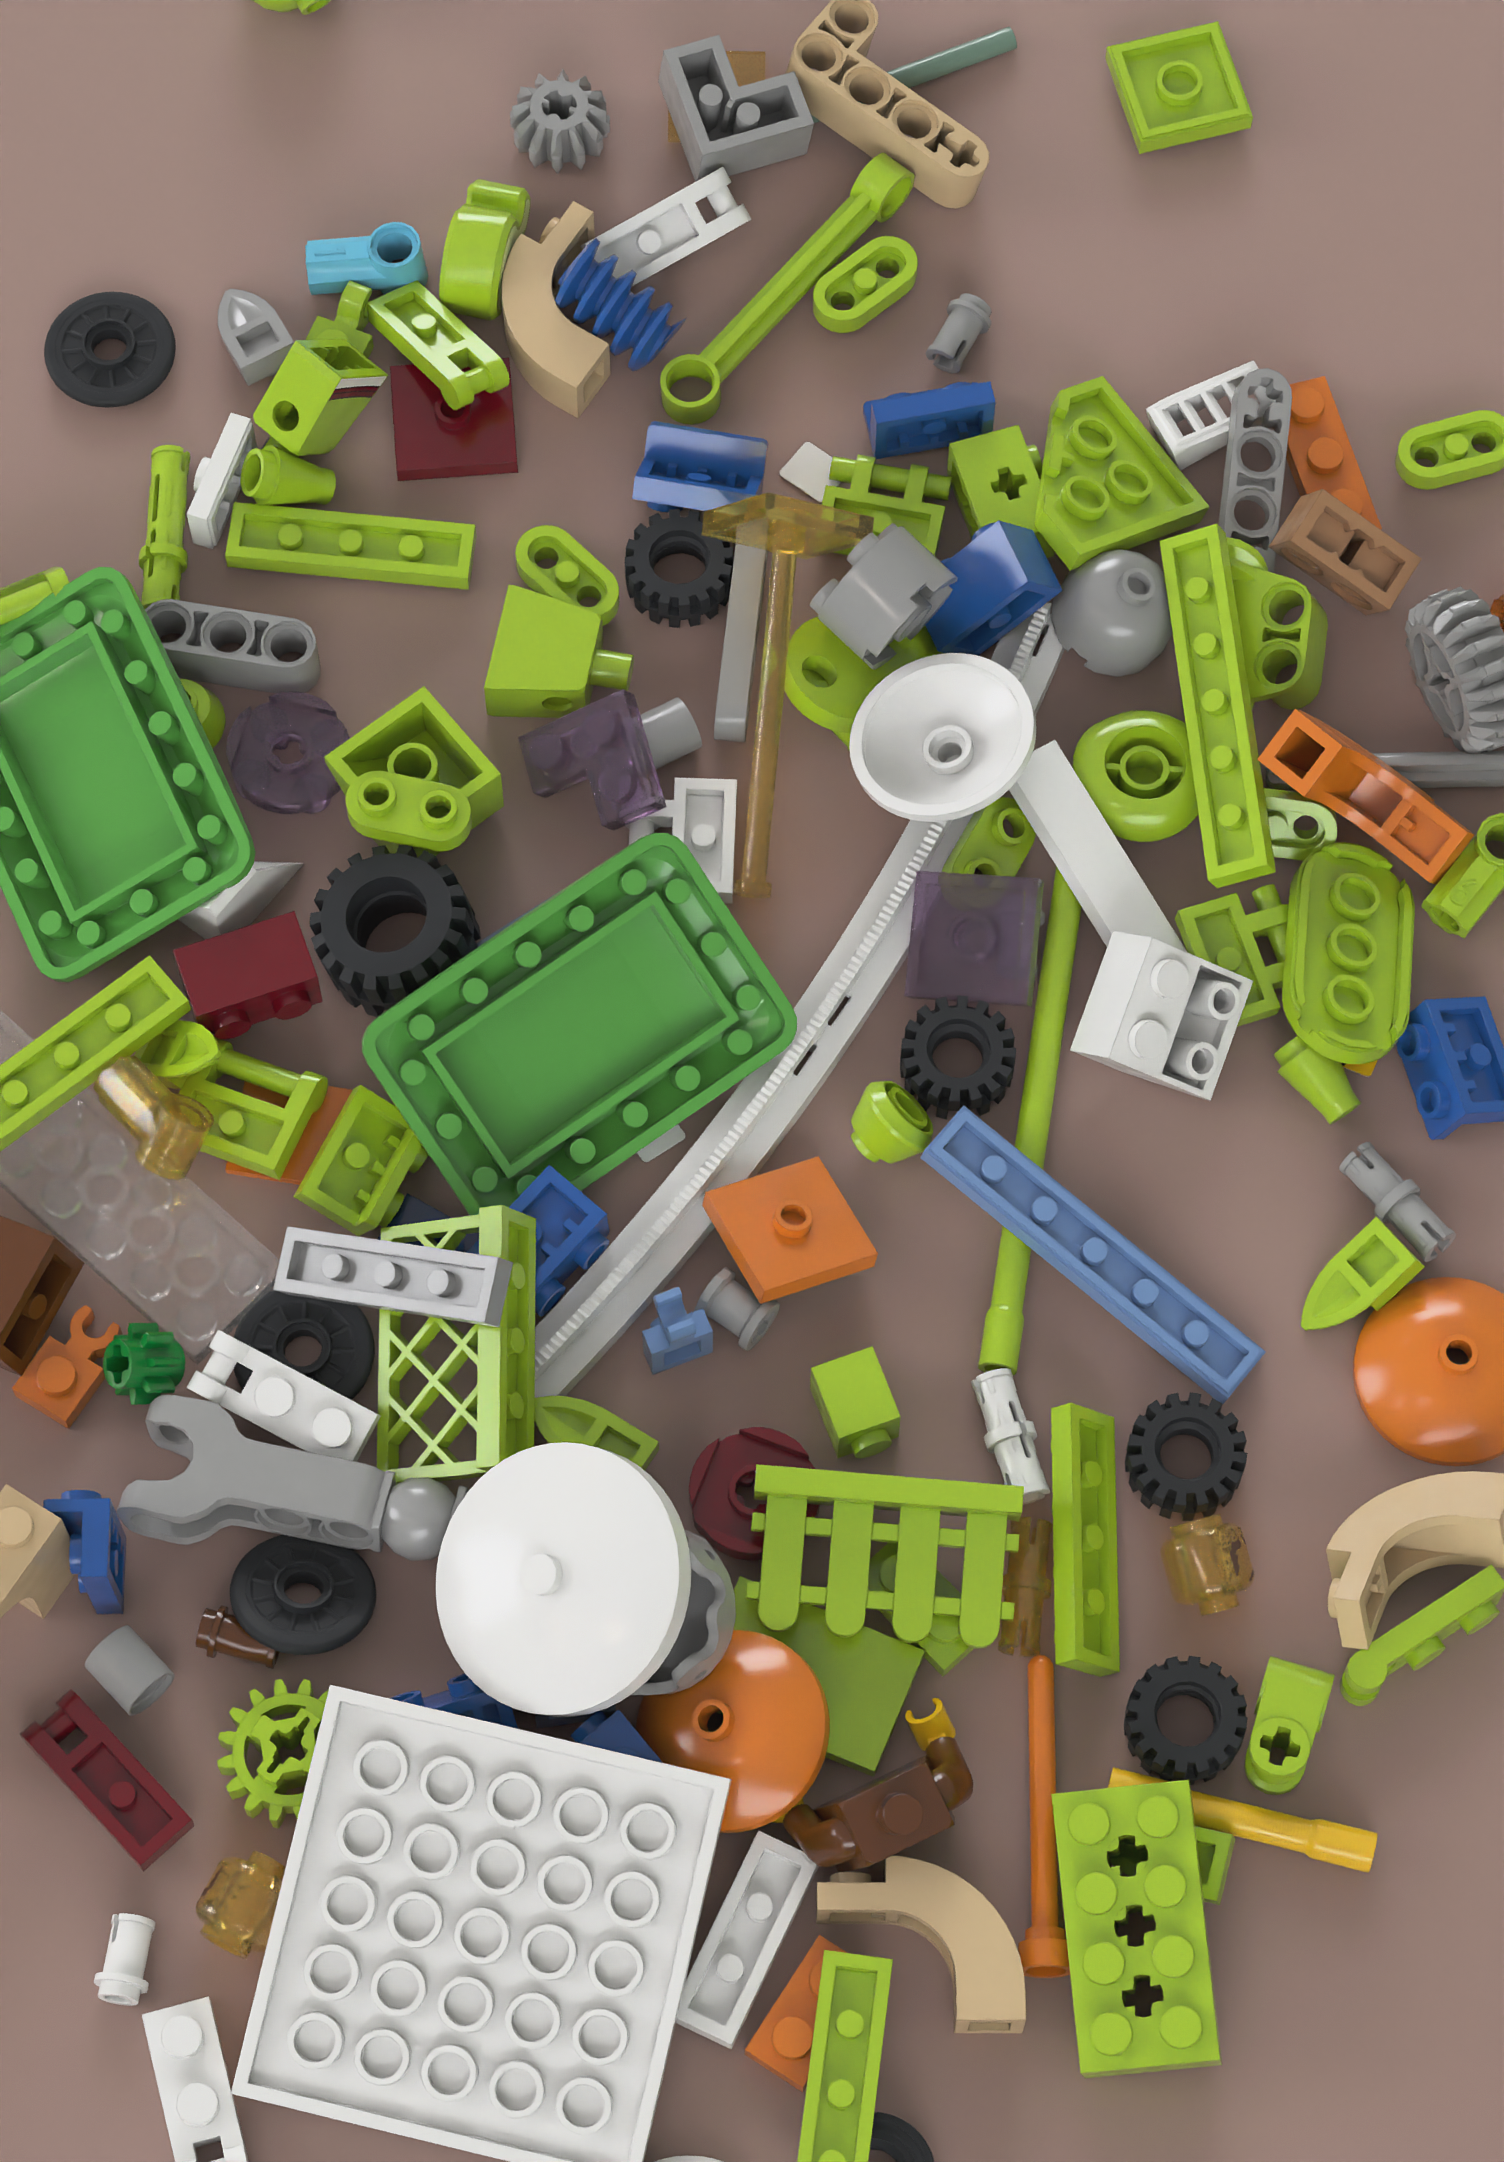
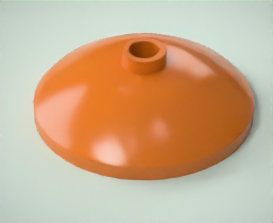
(1412, 1388)
(769, 1733)

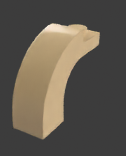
(547, 348)
(1408, 1531)
(955, 1919)

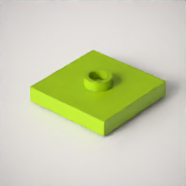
(1178, 87)

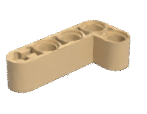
(941, 155)

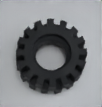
(965, 1023)
(1193, 1419)

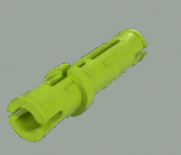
(163, 554)

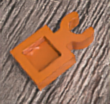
(65, 1376)

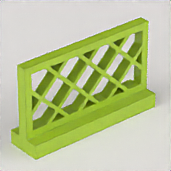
(503, 1357)

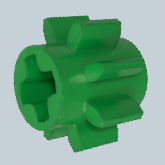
(144, 1363)

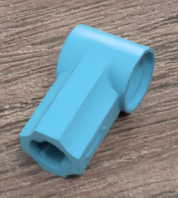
(367, 260)

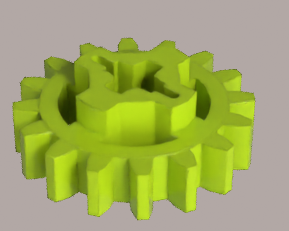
(268, 1737)

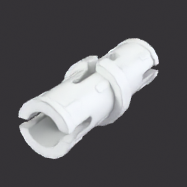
(1010, 1433)

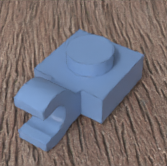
(675, 1334)

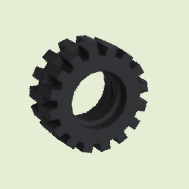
(681, 600)
(1197, 1681)

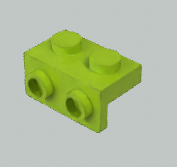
(362, 1164)

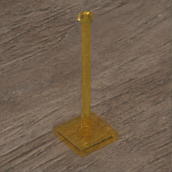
(788, 531)

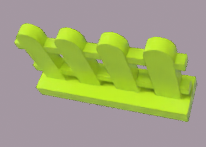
(918, 1538)

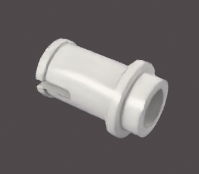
(125, 1960)

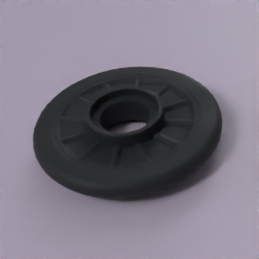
(117, 381)
(338, 1327)
(294, 1627)

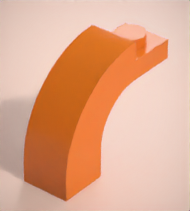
(1366, 792)

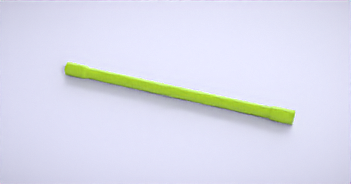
(1005, 1316)

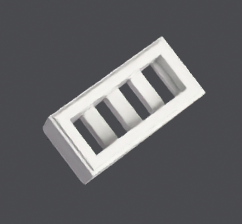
(1185, 405)

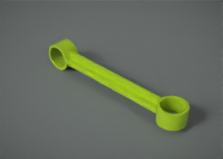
(874, 196)

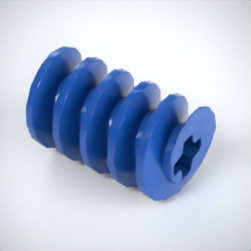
(616, 307)

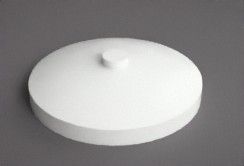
(563, 1580)

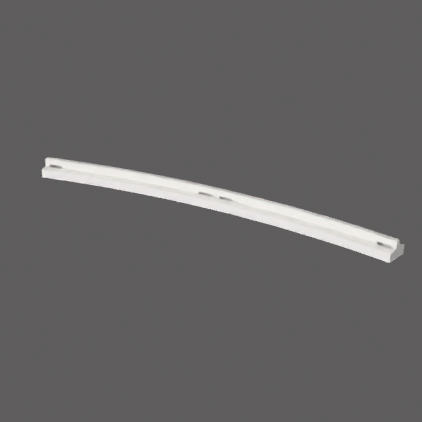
(772, 1096)

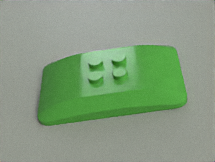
(104, 781)
(581, 1028)

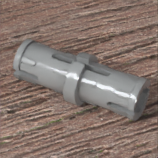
(1397, 1201)

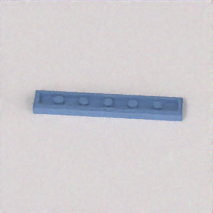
(1092, 1254)

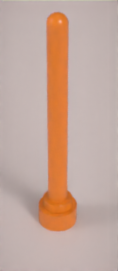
(1045, 1943)

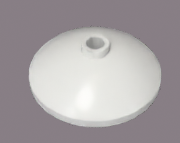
(939, 711)

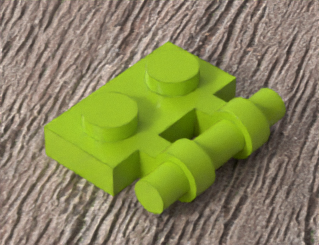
(916, 516)
(1227, 936)

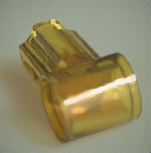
(164, 1123)

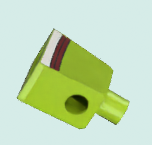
(317, 396)

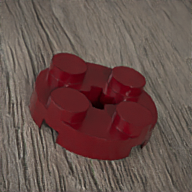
(719, 1472)

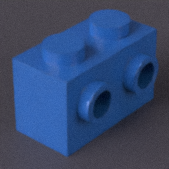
(997, 588)

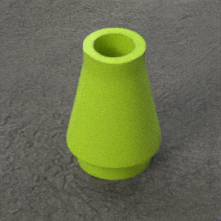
(283, 478)
(1317, 1079)

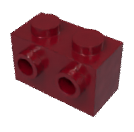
(249, 976)

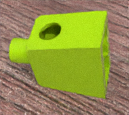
(549, 658)

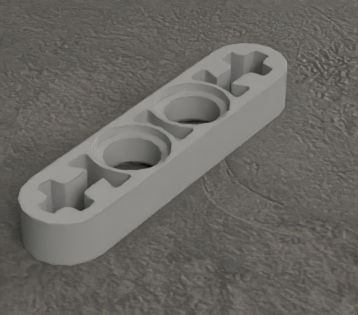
(1244, 484)
(740, 644)

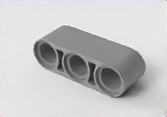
(251, 666)

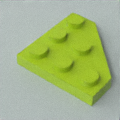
(1107, 478)

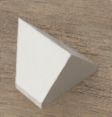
(243, 902)

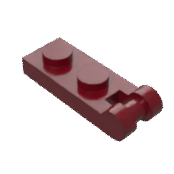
(109, 1781)

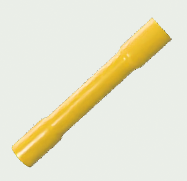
(1315, 1838)

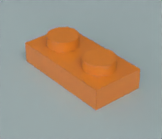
(787, 2031)

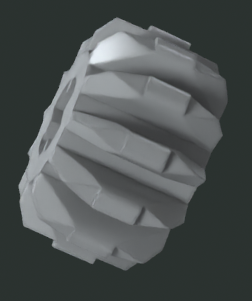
(560, 121)

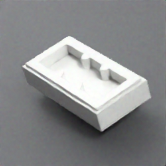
(219, 482)

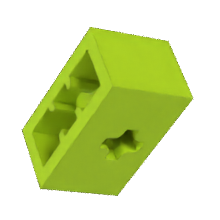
(997, 480)

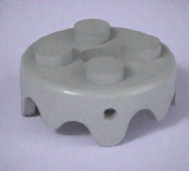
(705, 1628)

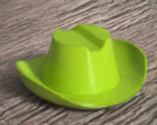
(1139, 774)

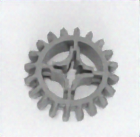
(1460, 667)

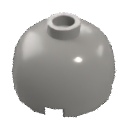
(1114, 612)

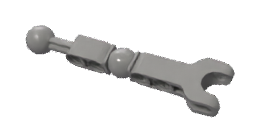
(279, 1490)

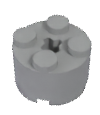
(884, 595)

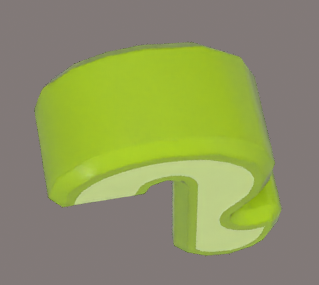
(479, 247)

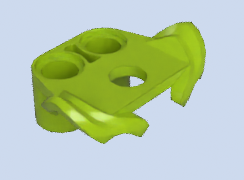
(1266, 643)

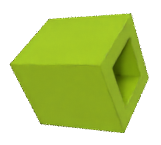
(855, 1404)

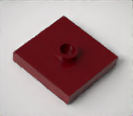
(446, 442)

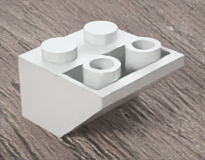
(1161, 1014)

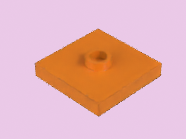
(789, 1229)

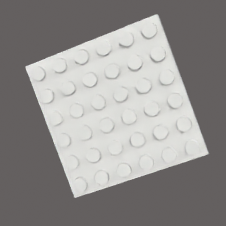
(481, 1935)

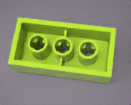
(1173, 1957)

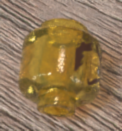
(1207, 1564)
(241, 1903)

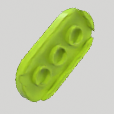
(1348, 954)

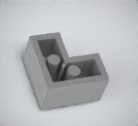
(728, 122)

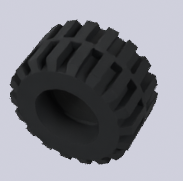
(369, 895)

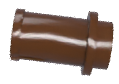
(223, 1634)

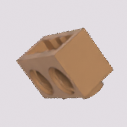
(1345, 552)

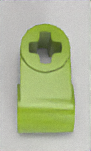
(1287, 1718)

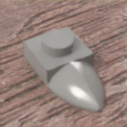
(252, 334)

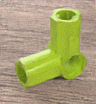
(1469, 883)

